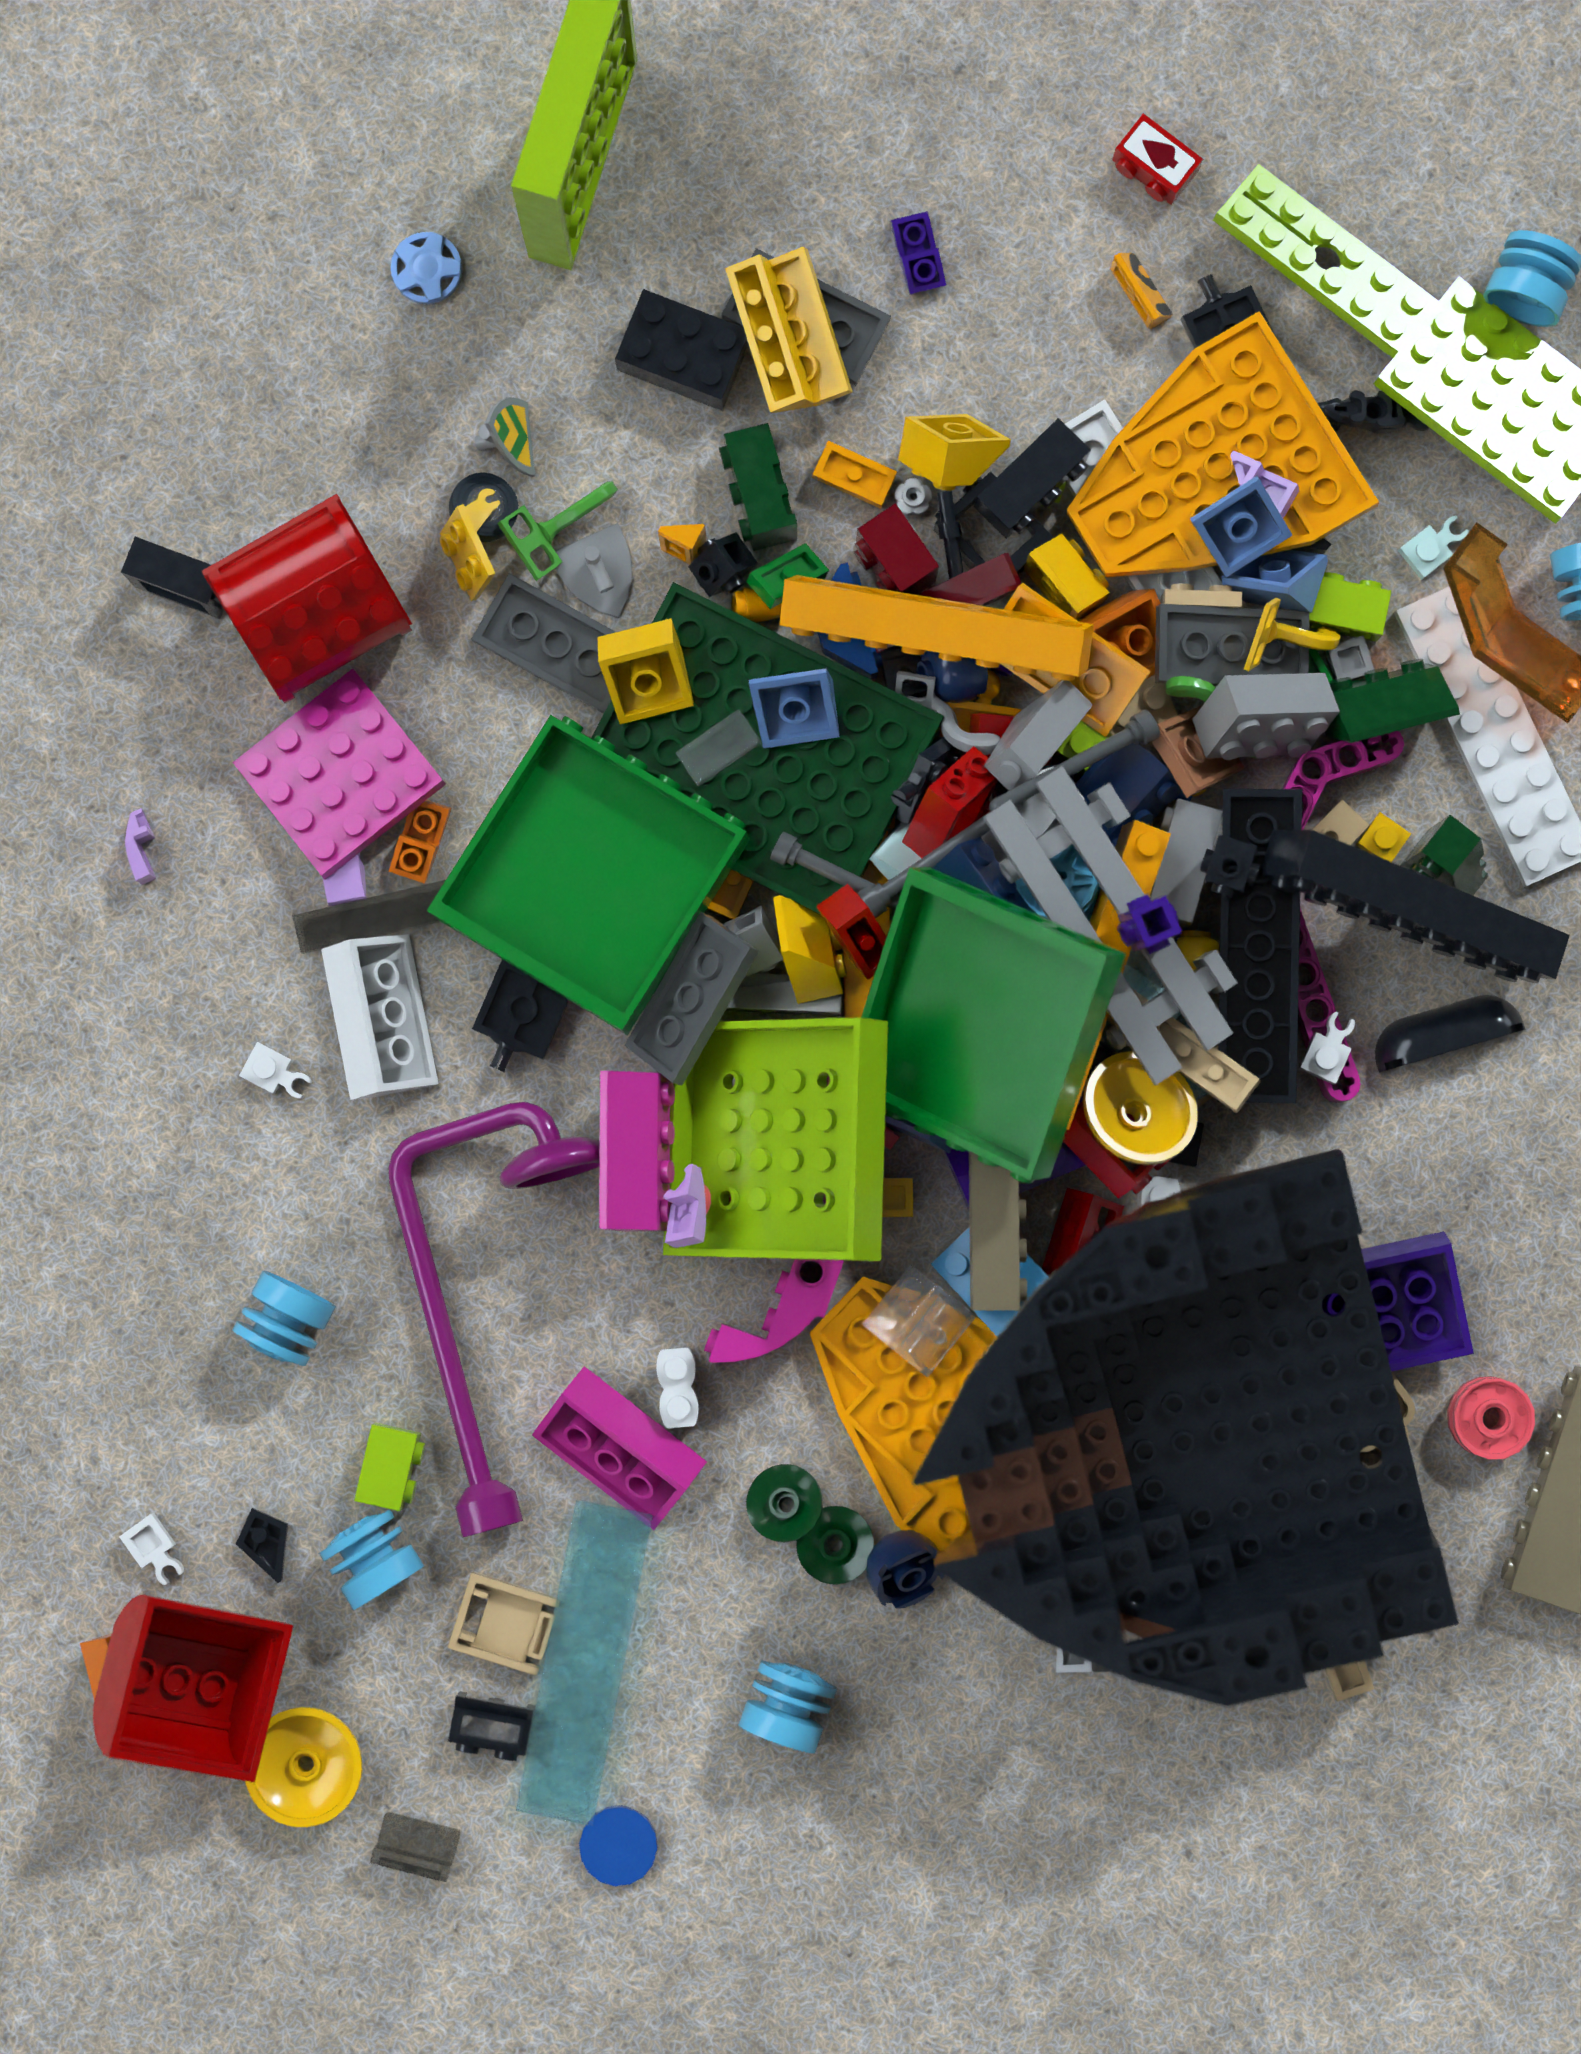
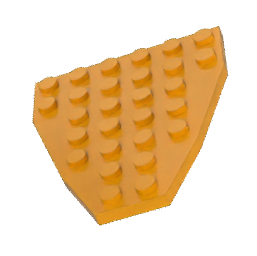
(1177, 458)
(896, 1409)

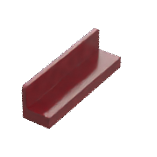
(977, 586)

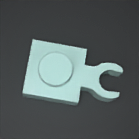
(1430, 549)

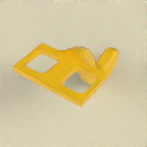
(1269, 630)

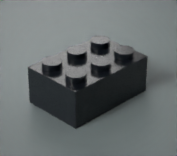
(682, 349)

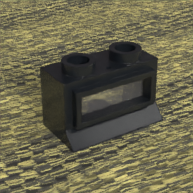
(491, 1726)

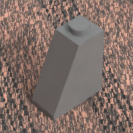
(1037, 734)

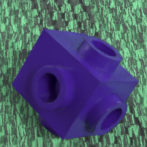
(1161, 922)

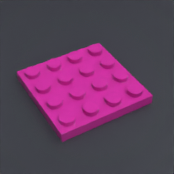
(339, 773)

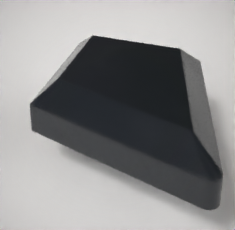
(265, 1542)

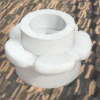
(911, 506)

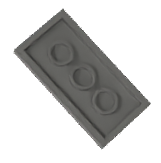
(854, 323)
(546, 640)
(1217, 641)
(691, 998)

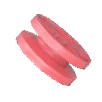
(1514, 1423)

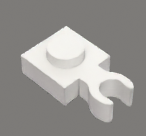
(1326, 1054)
(270, 1070)
(149, 1543)

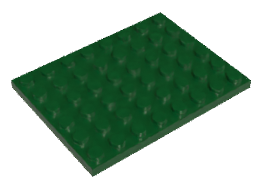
(820, 791)

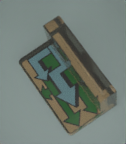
(416, 1846)

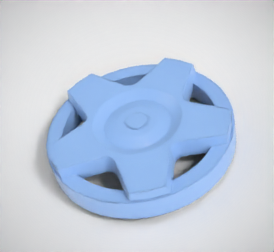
(426, 267)

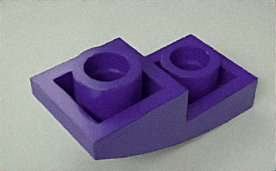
(918, 252)

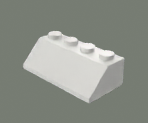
(379, 1016)

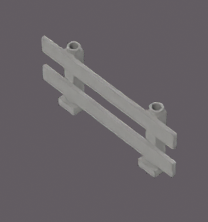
(1081, 826)

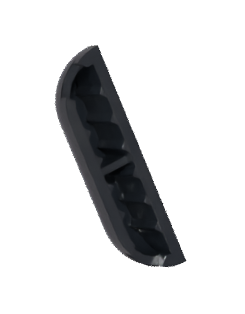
(1445, 1030)

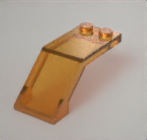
(1503, 635)

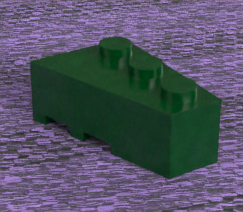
(758, 487)
(1450, 855)

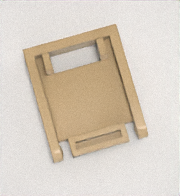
(510, 1625)

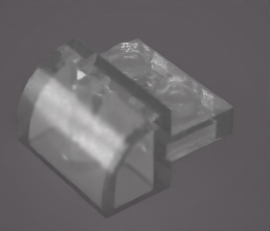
(919, 1320)

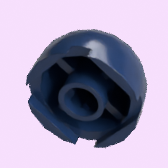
(955, 680)
(902, 1568)

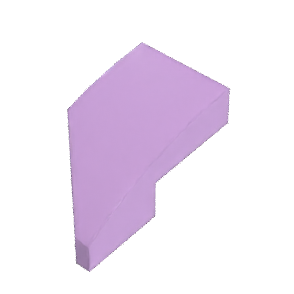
(1279, 489)
(137, 833)
(688, 1211)

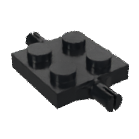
(1219, 311)
(927, 769)
(519, 1015)

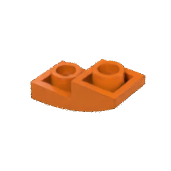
(420, 841)

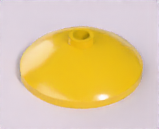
(1162, 1112)
(300, 1795)

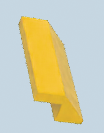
(788, 330)

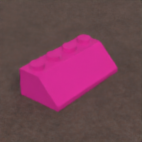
(635, 1151)
(618, 1447)

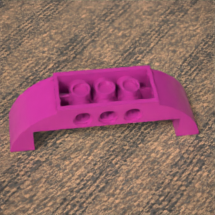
(795, 1311)

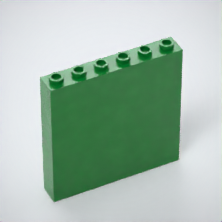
(589, 872)
(987, 1020)

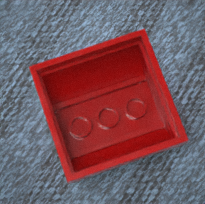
(307, 597)
(189, 1687)

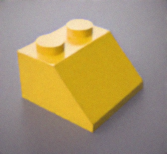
(950, 448)
(1066, 578)
(644, 671)
(808, 951)

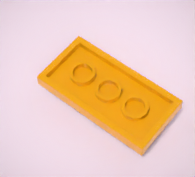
(1110, 677)

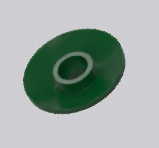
(766, 1499)
(839, 1565)

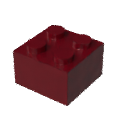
(895, 553)

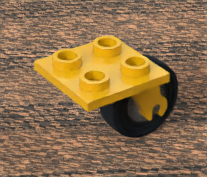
(474, 512)

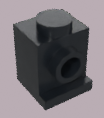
(896, 661)

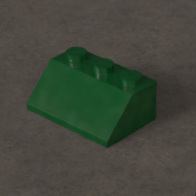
(1390, 701)

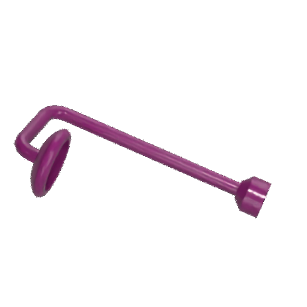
(487, 1501)

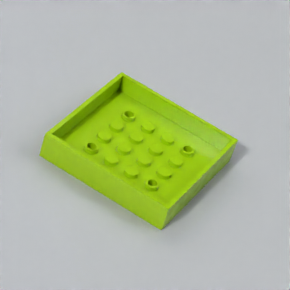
(573, 127)
(786, 1138)

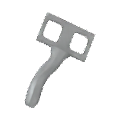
(952, 733)

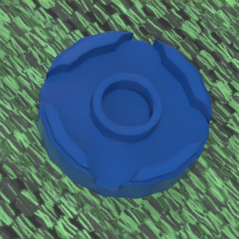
(618, 1846)

